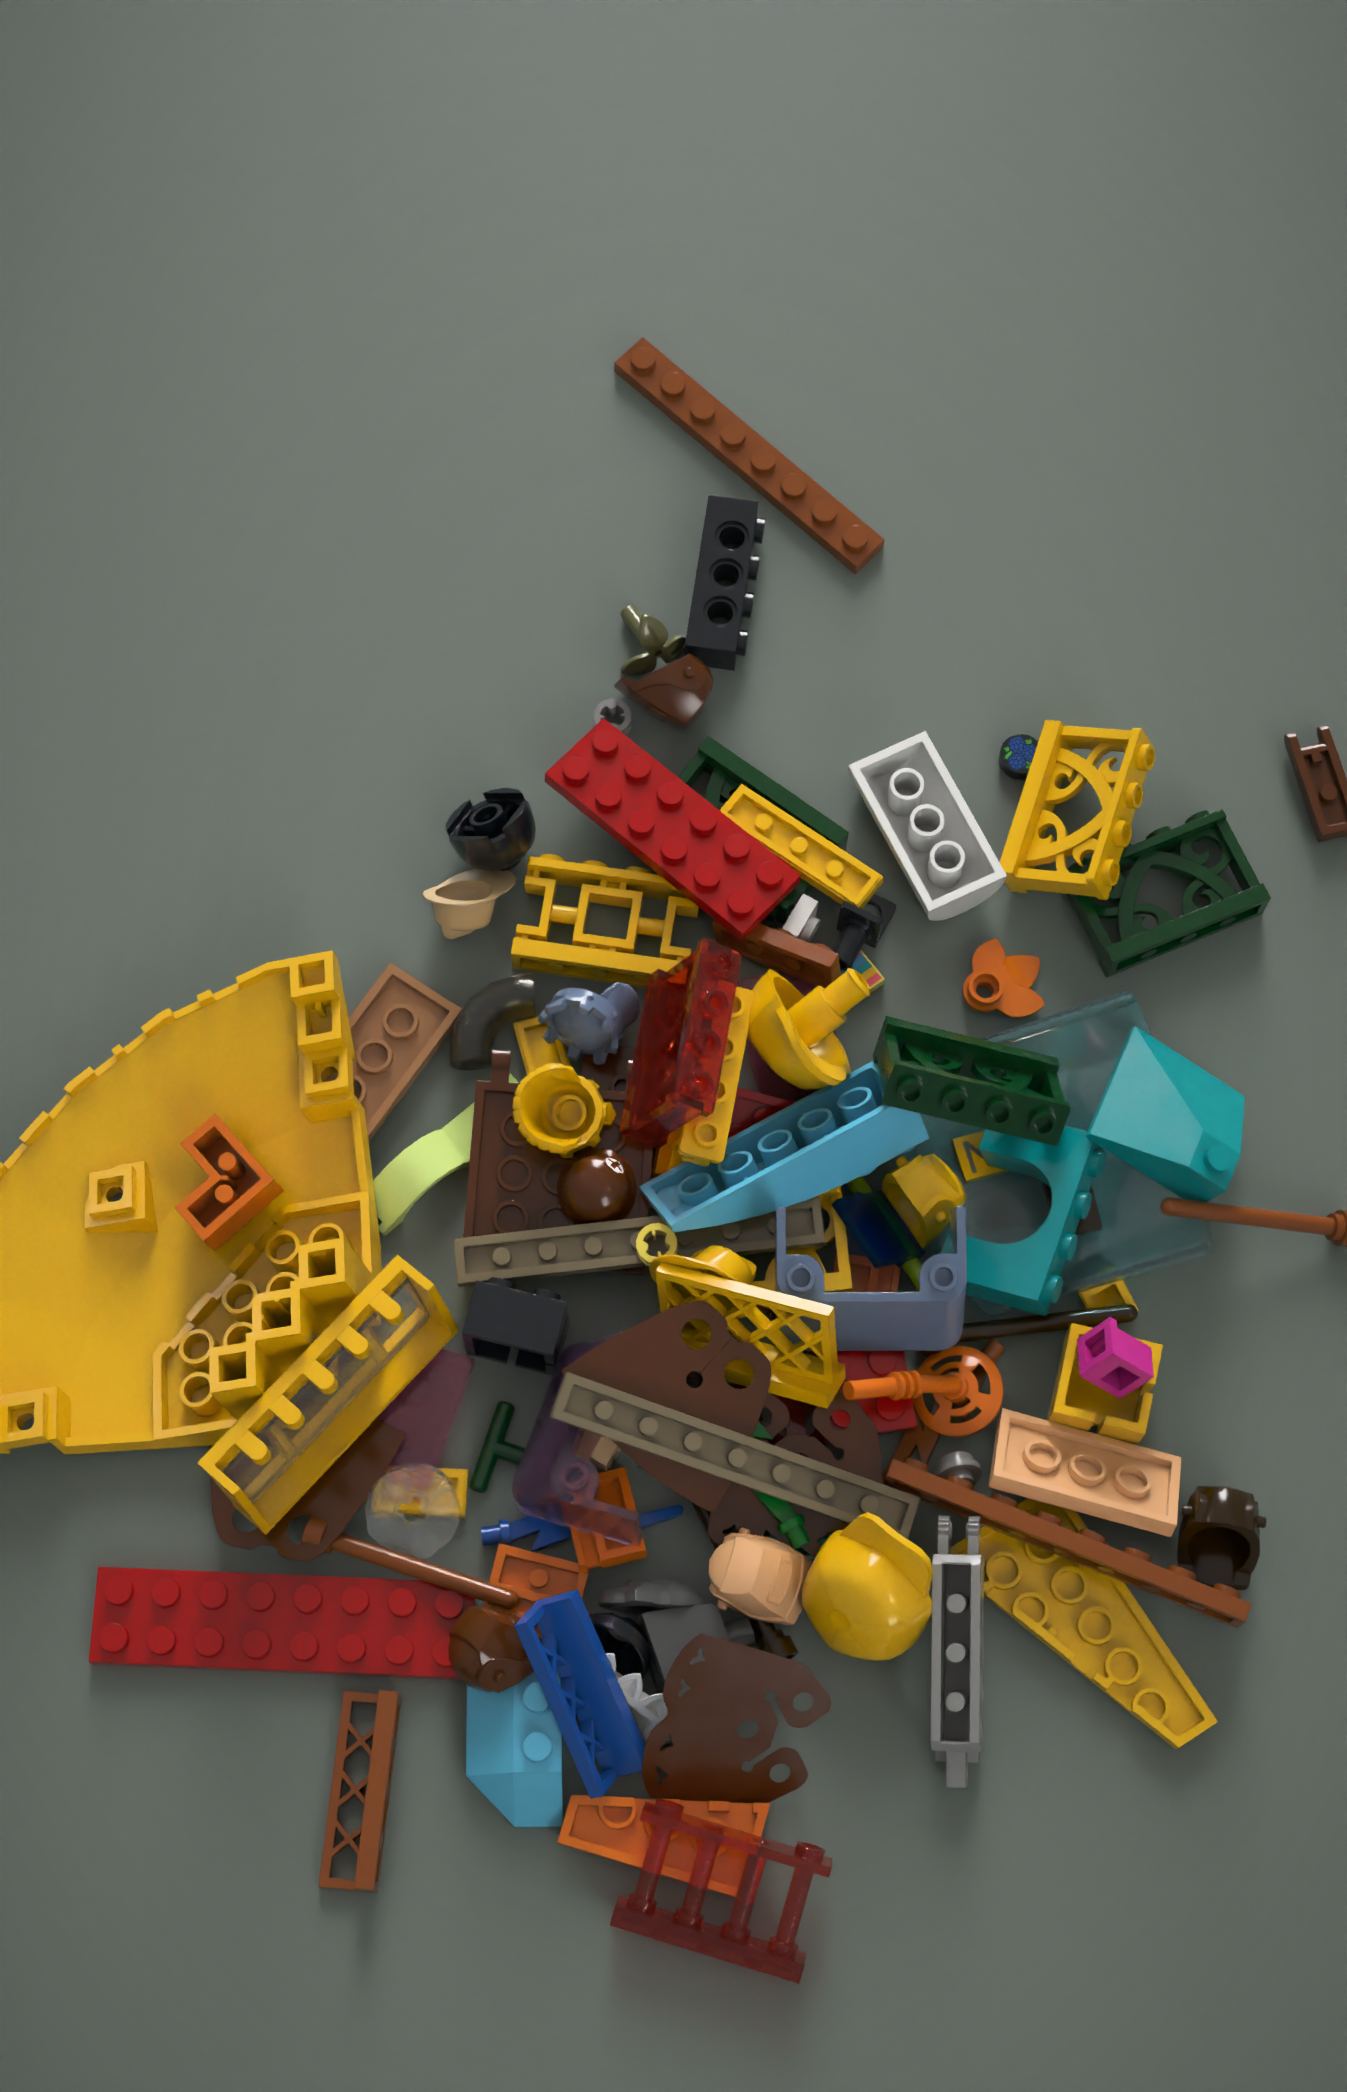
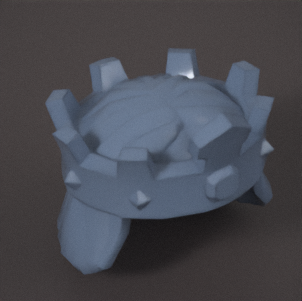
(590, 1021)

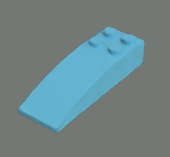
(790, 1156)

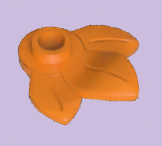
(1006, 978)

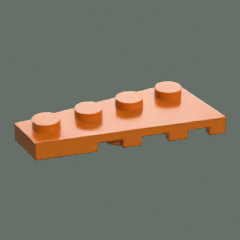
(614, 1831)

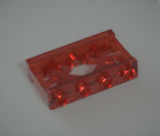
(681, 1044)

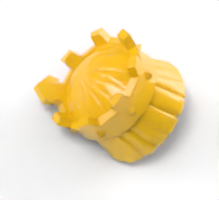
(560, 1110)

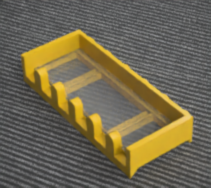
(330, 1394)

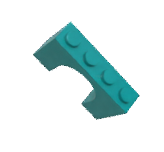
(1029, 1270)

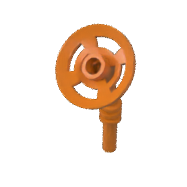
(947, 1389)

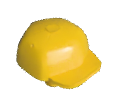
(797, 1030)
(869, 1590)

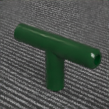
(495, 1448)

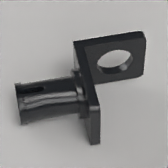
(859, 928)

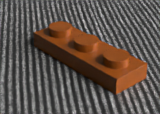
(785, 953)

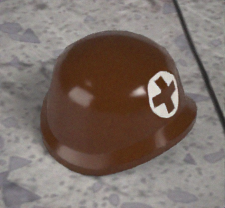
(596, 1187)

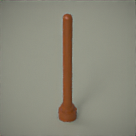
(1332, 1226)
(411, 1566)

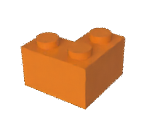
(235, 1187)

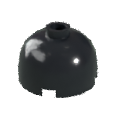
(493, 831)

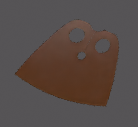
(654, 1365)
(332, 1498)

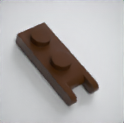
(1321, 783)

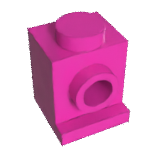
(1114, 1359)

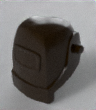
(1220, 1536)

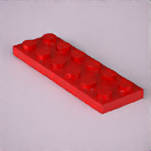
(672, 829)

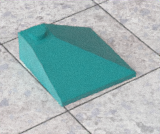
(1170, 1119)

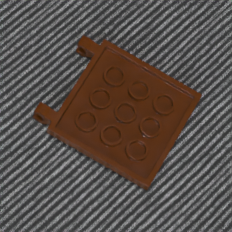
(515, 1182)

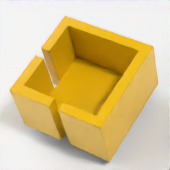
(1085, 1405)

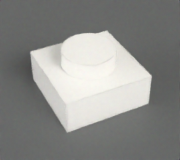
(802, 920)

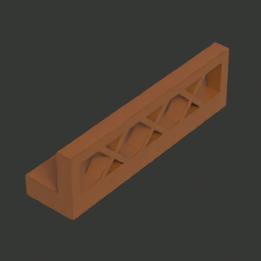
(377, 1791)

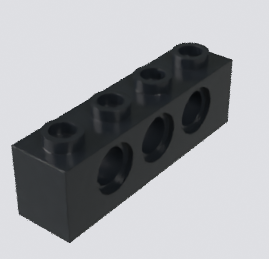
(725, 522)

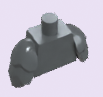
(669, 1620)

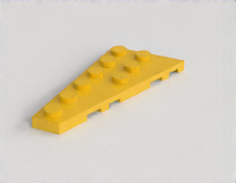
(1092, 1627)

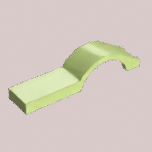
(422, 1167)

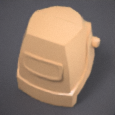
(758, 1577)

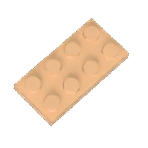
(1086, 1472)

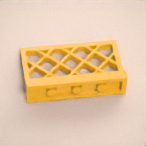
(792, 1372)

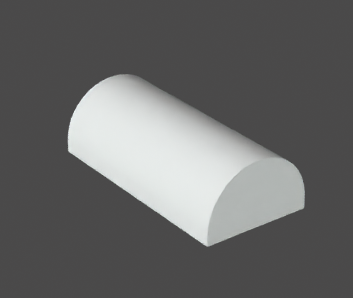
(928, 827)

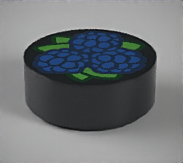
(1017, 755)

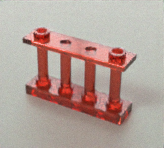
(686, 1925)

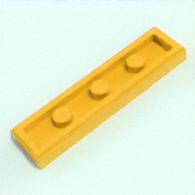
(803, 849)

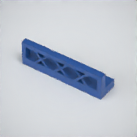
(586, 1689)

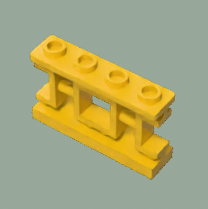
(594, 955)
(704, 1137)

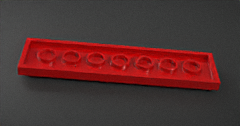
(274, 1623)

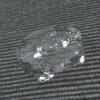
(437, 1498)

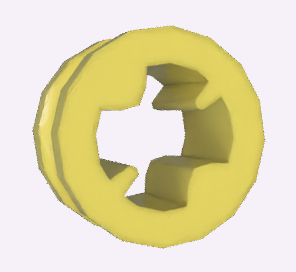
(653, 1230)

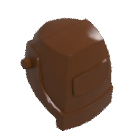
(673, 692)
(488, 1649)

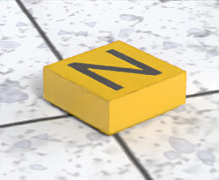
(970, 1159)

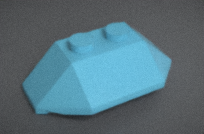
(516, 1753)

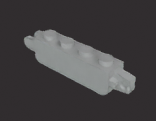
(957, 1652)

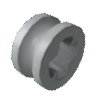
(610, 708)

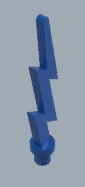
(552, 1533)

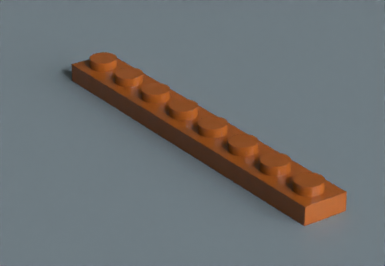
(749, 455)
(1083, 1548)

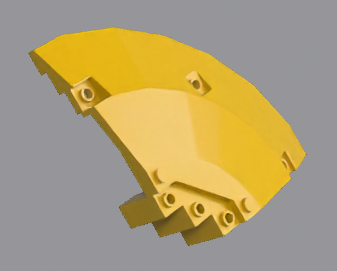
(118, 1310)

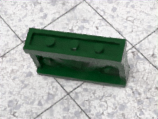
(731, 771)
(1224, 908)
(970, 1081)

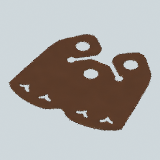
(860, 1457)
(705, 1722)

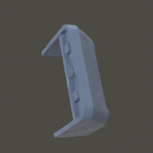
(884, 1319)

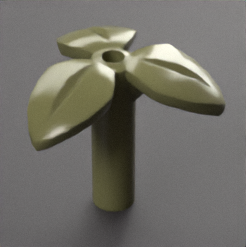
(652, 639)

